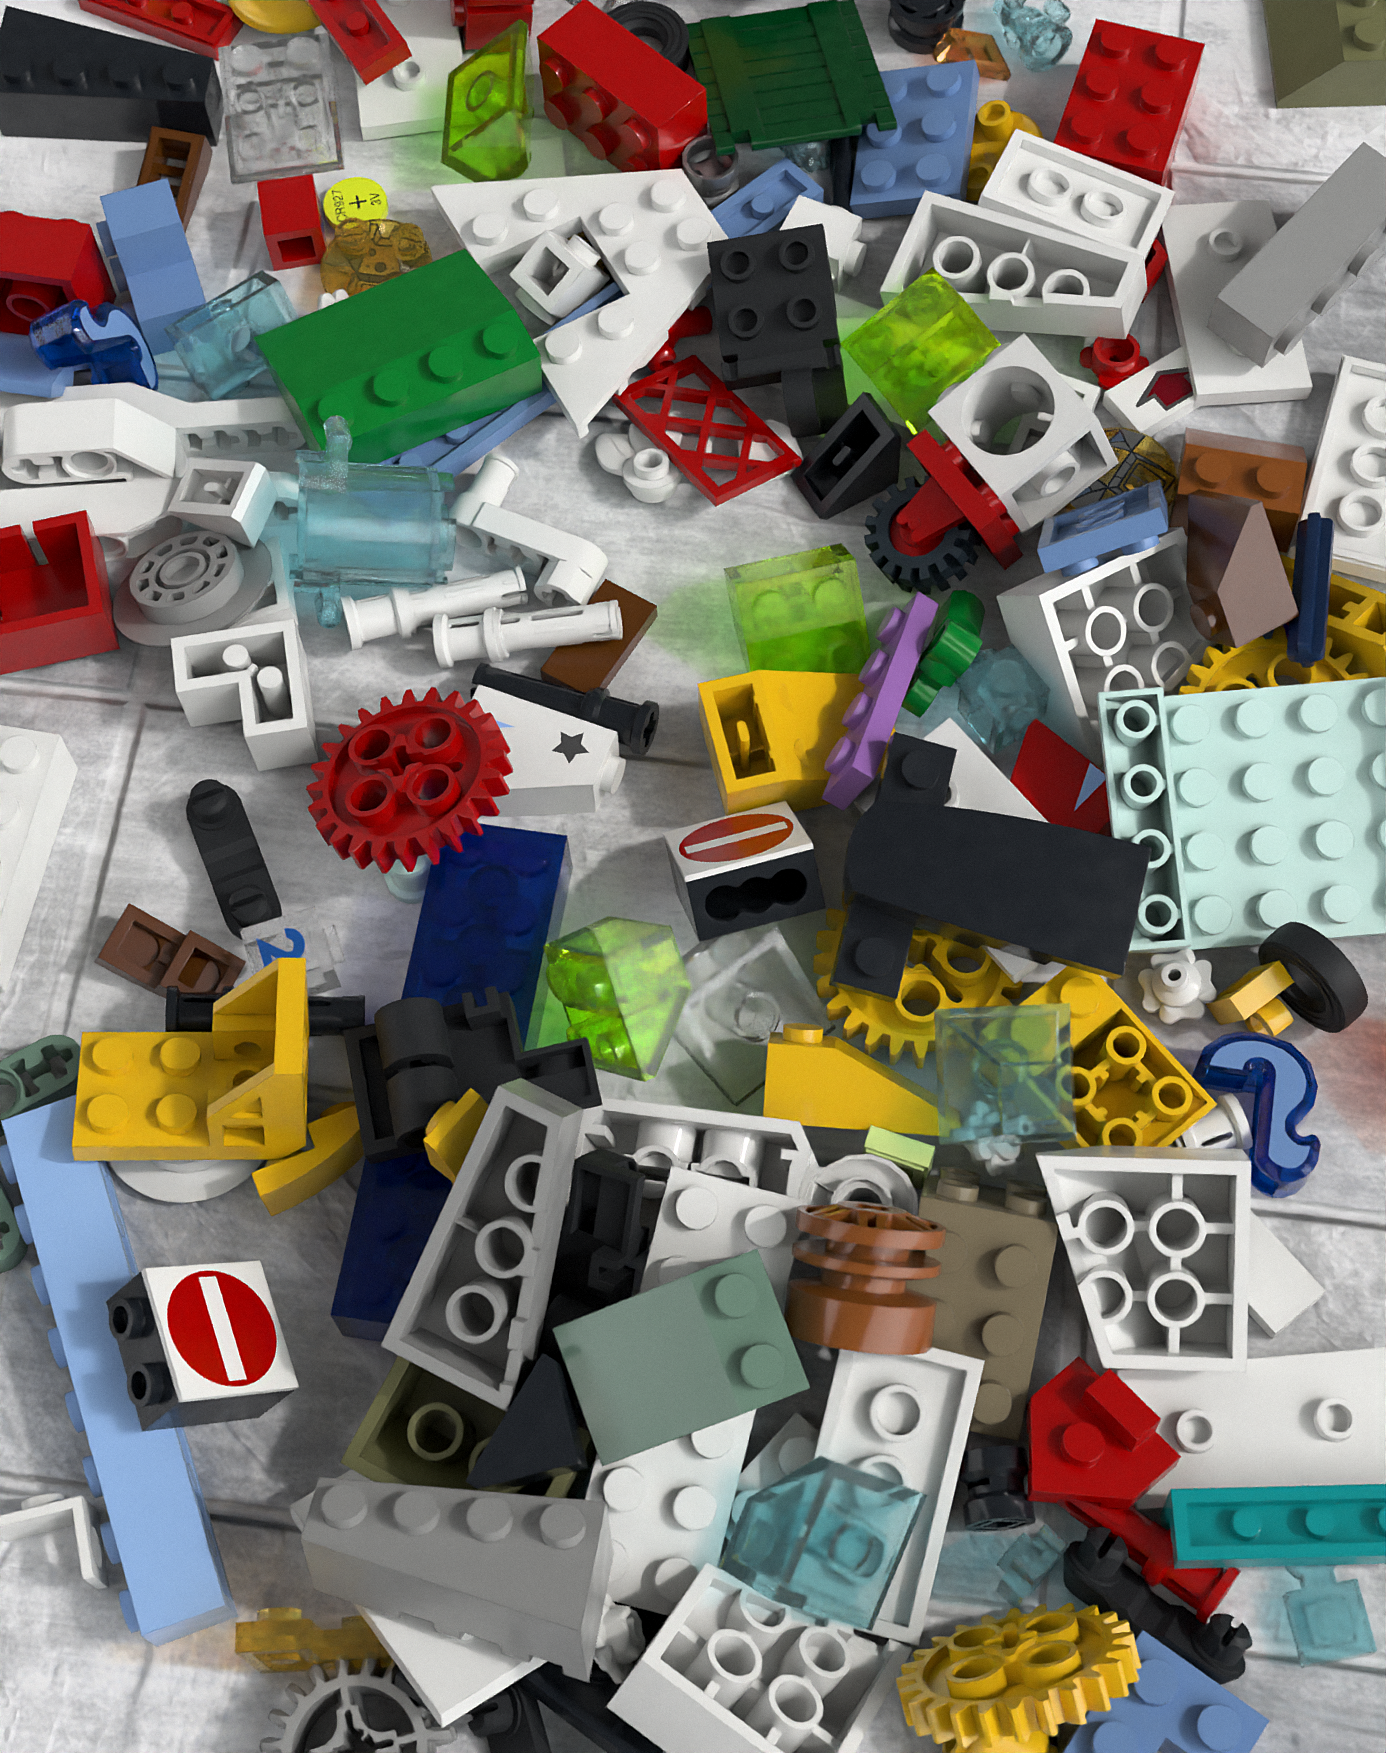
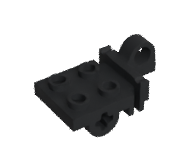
(781, 322)
(434, 1054)
(595, 1243)

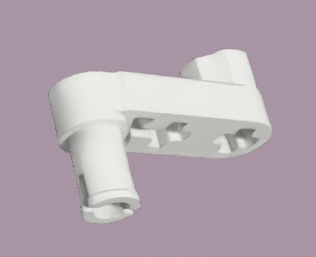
(563, 562)

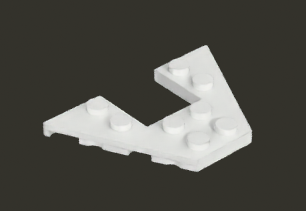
(648, 236)

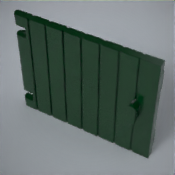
(788, 76)

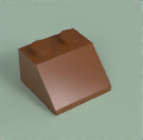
(1242, 469)

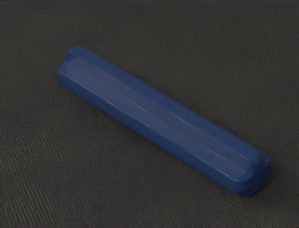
(1311, 590)

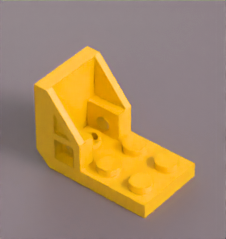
(203, 1092)

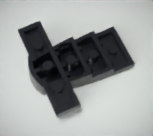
(976, 880)

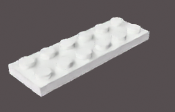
(677, 1498)

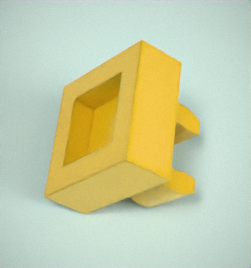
(1255, 1000)

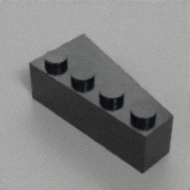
(100, 84)

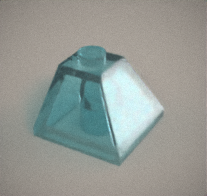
(1005, 1074)
(825, 1540)

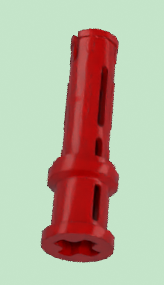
(1152, 1550)

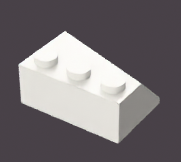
(1105, 633)
(1158, 1251)
(754, 1676)

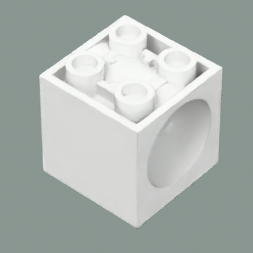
(1054, 469)

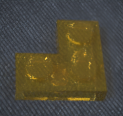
(287, 1643)

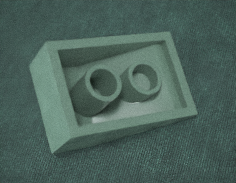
(681, 1357)

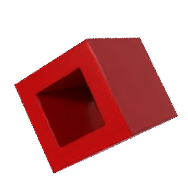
(292, 221)

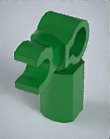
(949, 652)

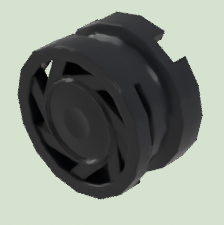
(923, 23)

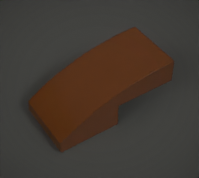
(161, 956)

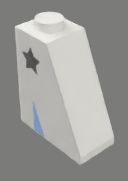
(555, 758)

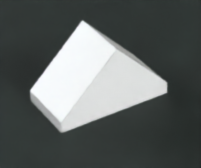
(226, 497)

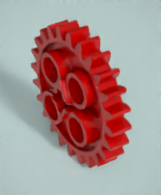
(409, 780)

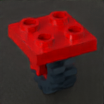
(933, 526)

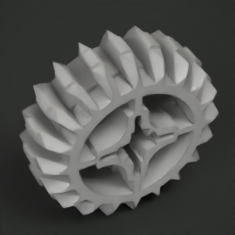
(347, 1692)

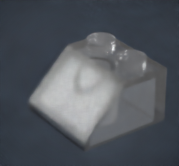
(737, 996)

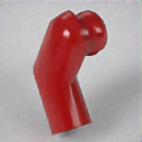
(689, 324)

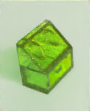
(920, 347)
(800, 612)
(620, 991)

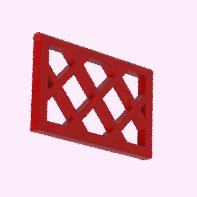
(749, 471)

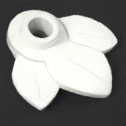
(641, 463)

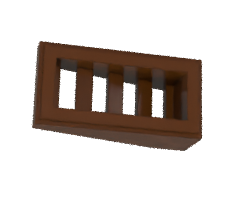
(181, 146)

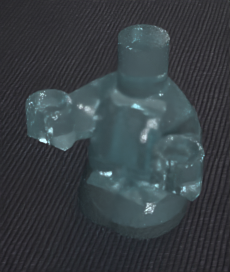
(1035, 35)

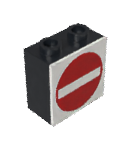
(744, 870)
(200, 1344)

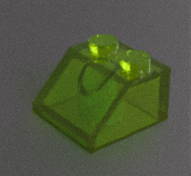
(491, 109)

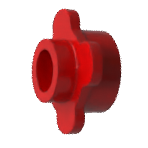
(1113, 360)

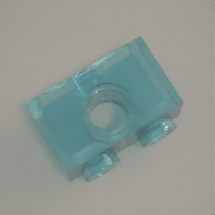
(206, 333)

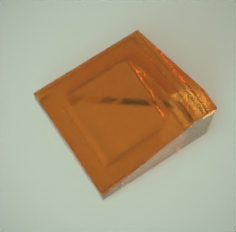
(969, 45)

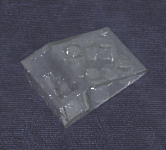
(281, 108)

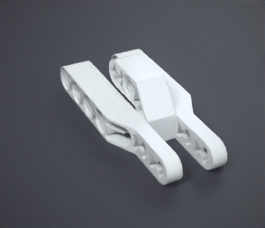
(132, 436)

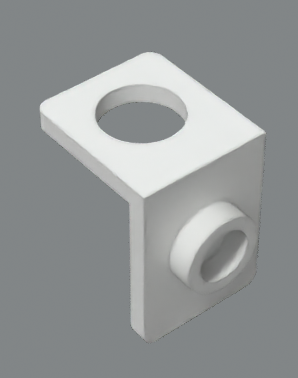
(53, 1512)

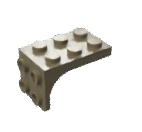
(990, 1284)

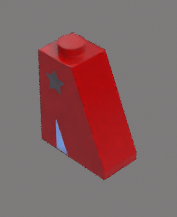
(1061, 782)

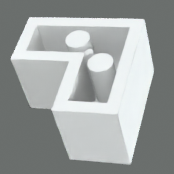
(254, 677)

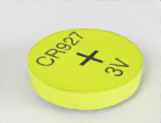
(355, 198)

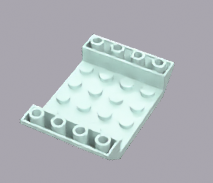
(1252, 810)

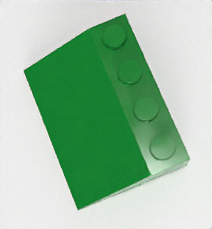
(404, 359)

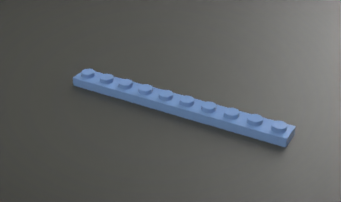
(750, 211)

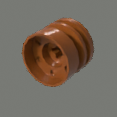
(862, 1287)

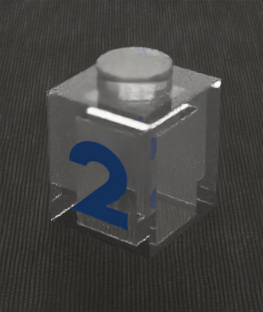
(297, 937)

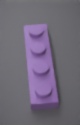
(875, 710)

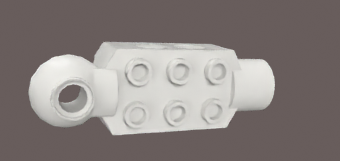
(736, 1148)

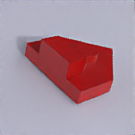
(1093, 1440)

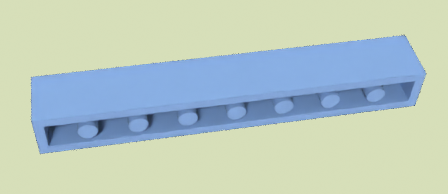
(146, 1477)

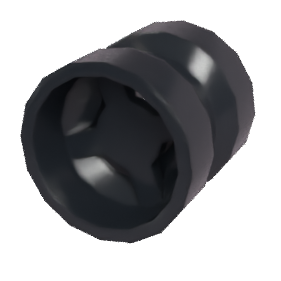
(996, 1489)

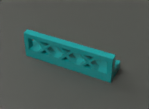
(1276, 1526)

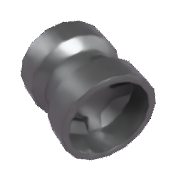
(710, 175)

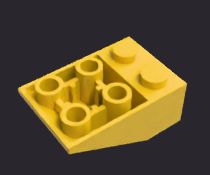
(774, 734)
(1123, 1075)

